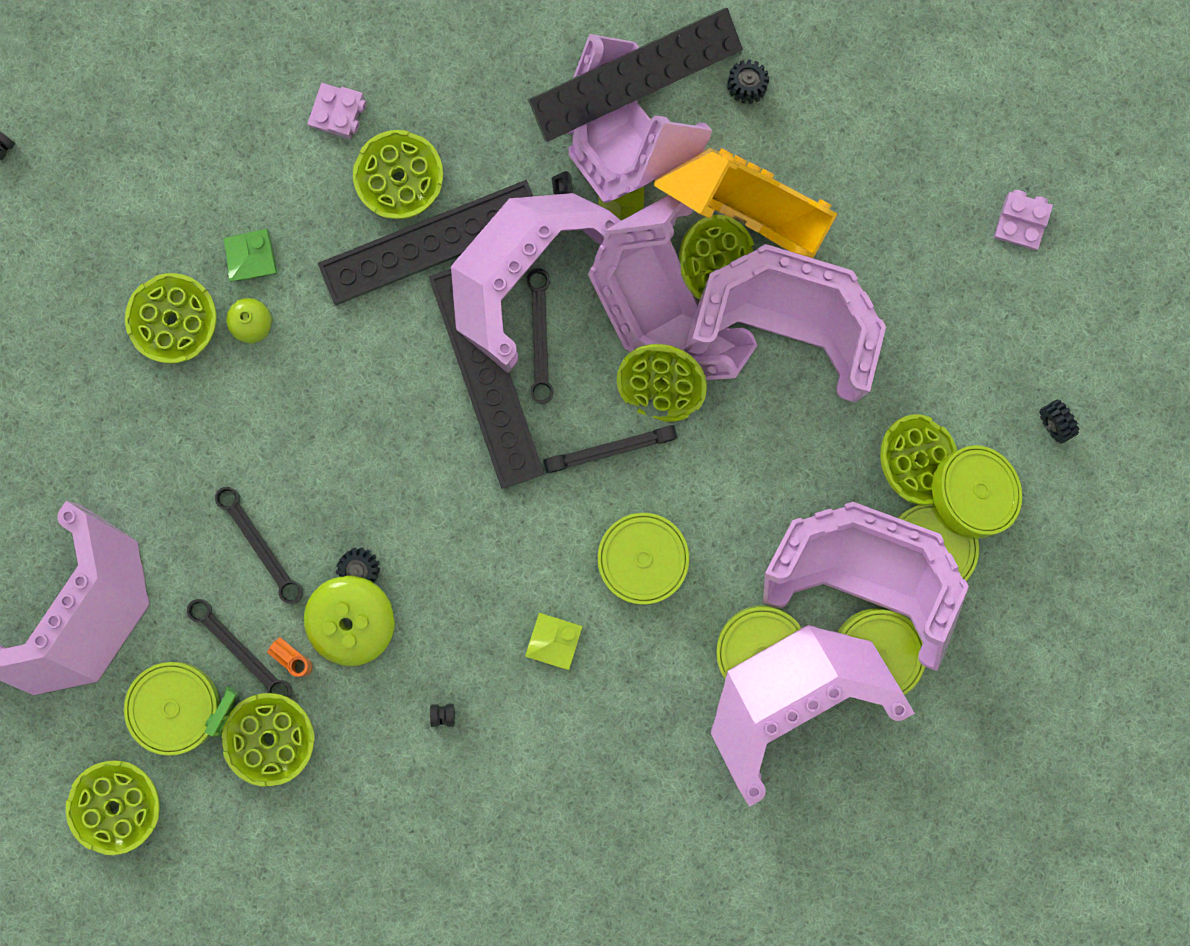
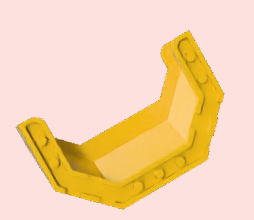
(750, 196)

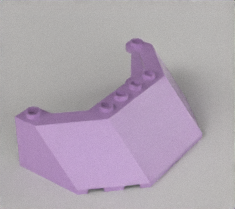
(625, 145)
(503, 256)
(646, 296)
(799, 301)
(875, 561)
(88, 615)
(791, 686)

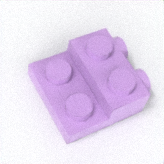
(337, 110)
(1023, 219)

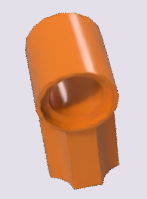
(288, 657)

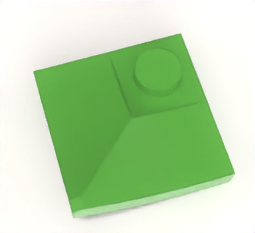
(250, 255)
(217, 721)

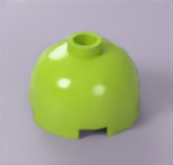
(249, 320)

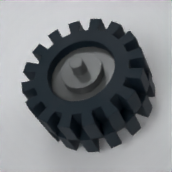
(748, 81)
(1059, 421)
(359, 563)

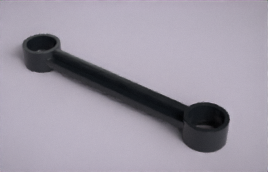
(540, 335)
(628, 444)
(258, 544)
(237, 648)

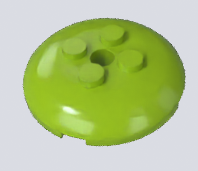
(394, 153)
(707, 240)
(152, 306)
(679, 391)
(910, 440)
(366, 608)
(245, 742)
(90, 811)

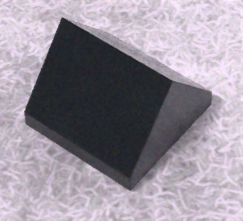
(562, 183)

